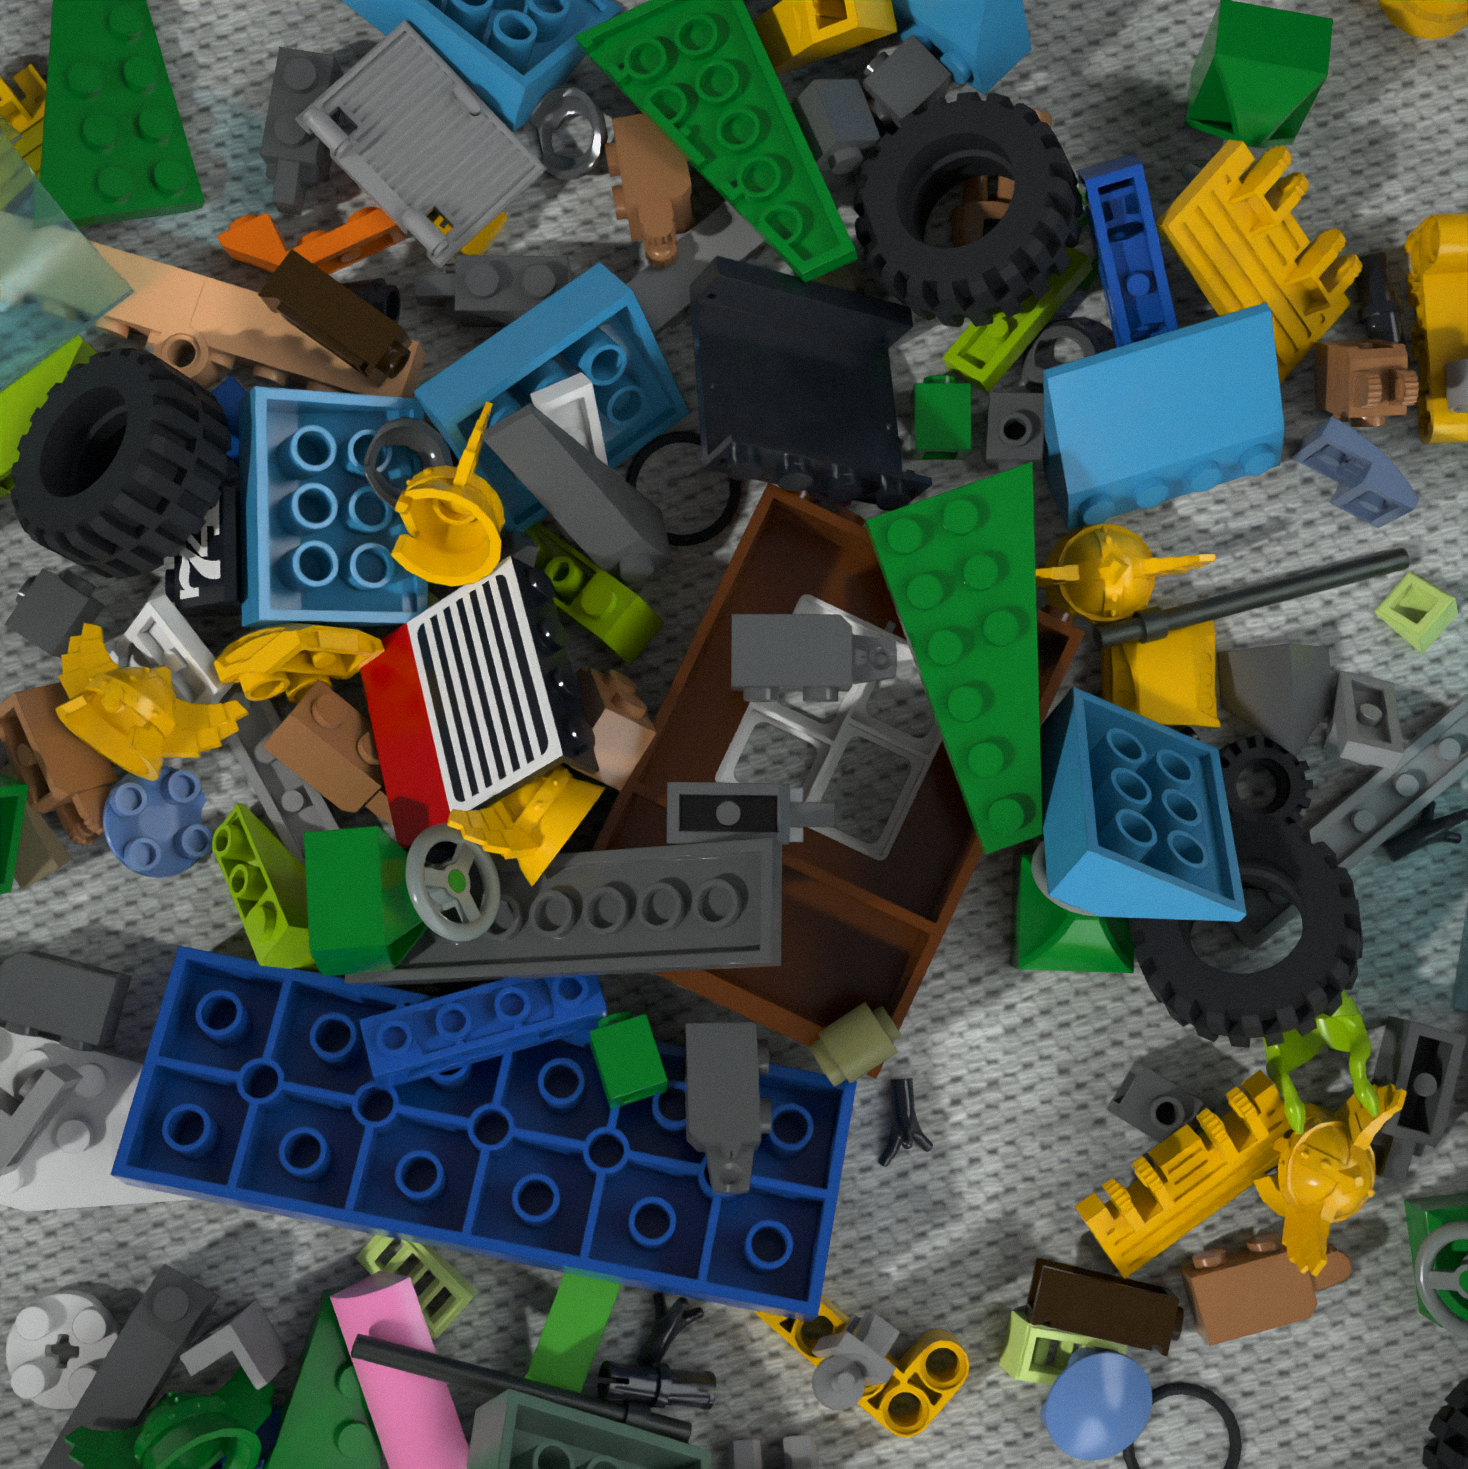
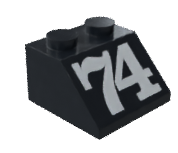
(209, 567)

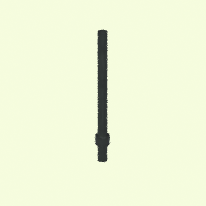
(1154, 623)
(496, 1382)

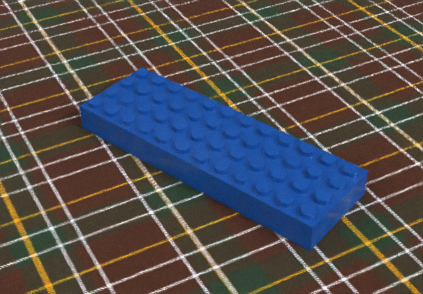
(272, 1108)

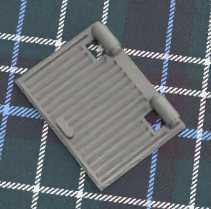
(421, 144)

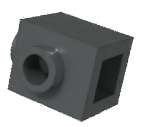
(903, 84)
(836, 123)
(1015, 431)
(54, 610)
(1154, 1104)

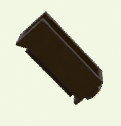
(337, 318)
(1103, 1306)

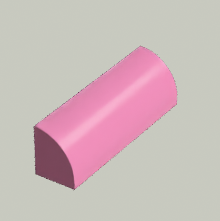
(408, 1410)

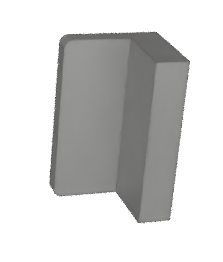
(251, 1340)

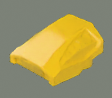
(294, 658)
(1165, 678)

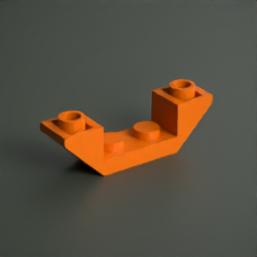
(259, 243)

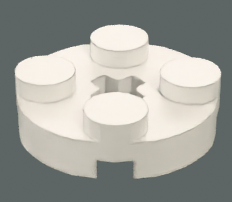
(36, 1370)

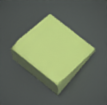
(1417, 611)

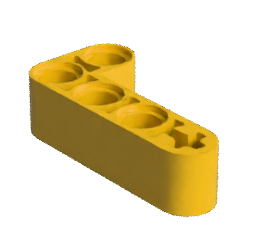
(1440, 302)
(911, 1374)

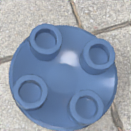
(157, 823)
(1097, 1404)

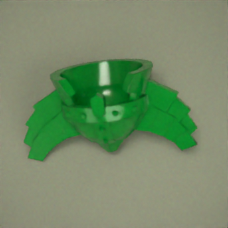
(184, 1432)

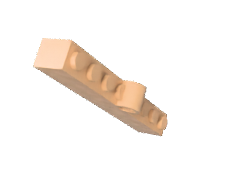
(230, 326)

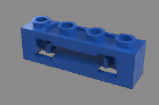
(1127, 249)
(478, 1025)

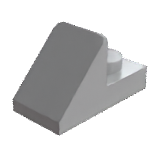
(1364, 722)
(25, 1122)

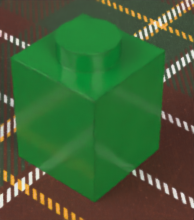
(940, 419)
(627, 1059)

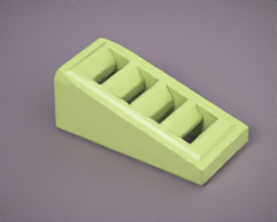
(445, 1274)
(1028, 1346)

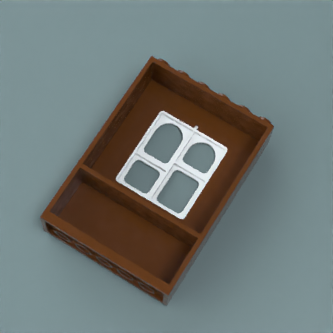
(853, 912)

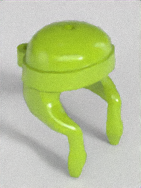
(1341, 1032)

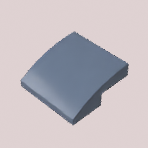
(1366, 477)

